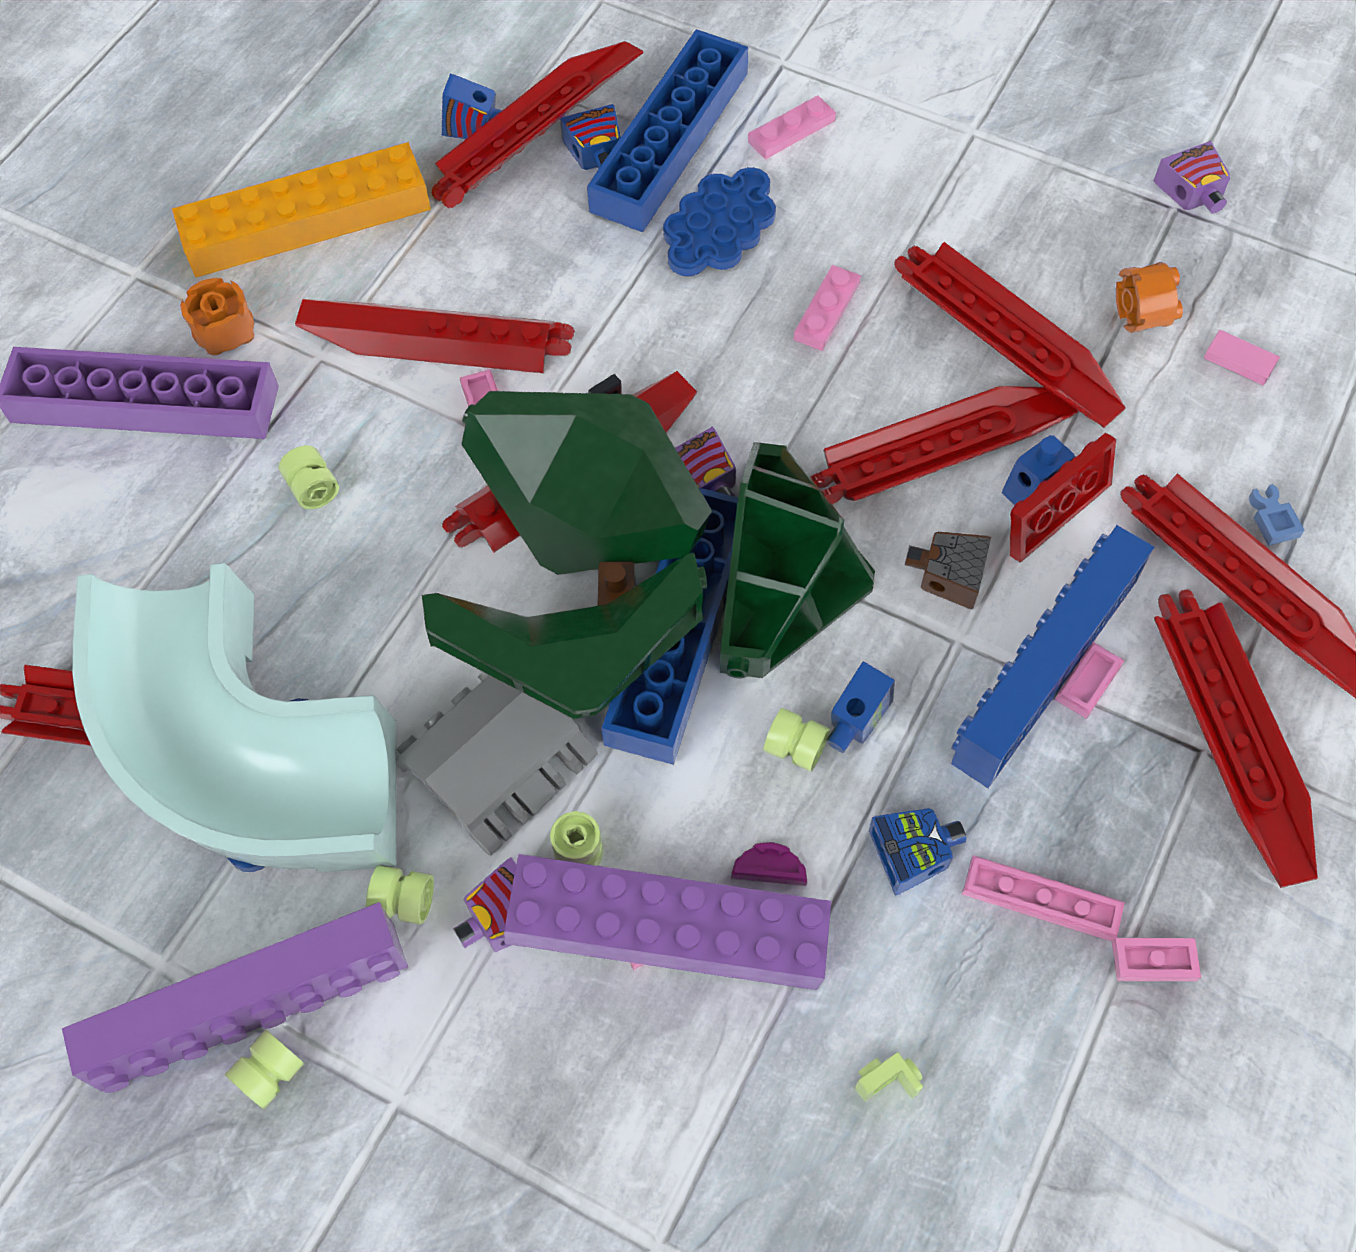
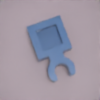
(1275, 520)

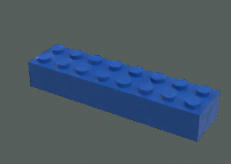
(667, 130)
(1049, 655)
(656, 706)

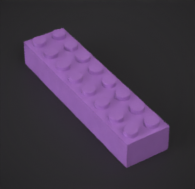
(138, 392)
(668, 922)
(234, 999)

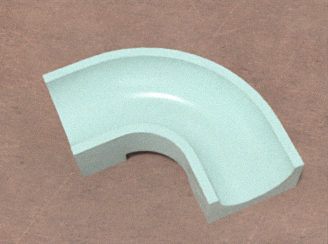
(208, 755)

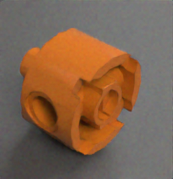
(1148, 296)
(218, 315)

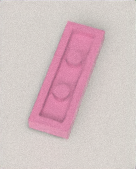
(791, 127)
(827, 307)

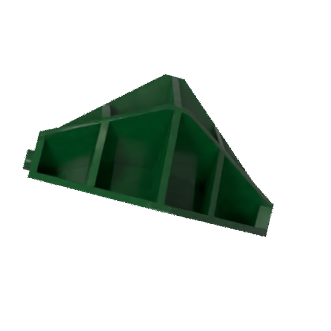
(585, 477)
(788, 566)
(578, 655)

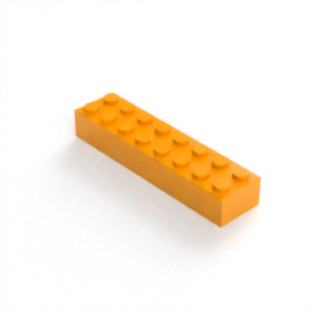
(301, 209)

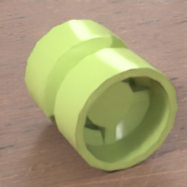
(308, 477)
(794, 738)
(581, 847)
(400, 894)
(263, 1070)

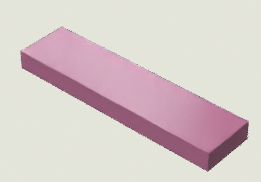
(1043, 898)

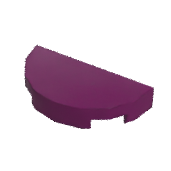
(771, 864)

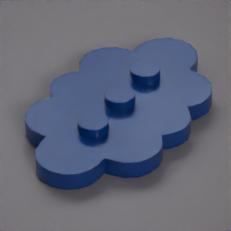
(719, 221)

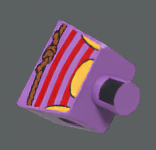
(1194, 178)
(709, 462)
(489, 908)

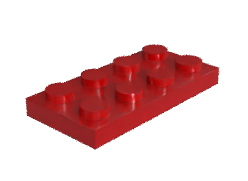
(1061, 497)

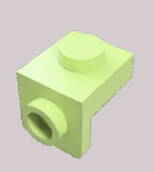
(879, 1075)

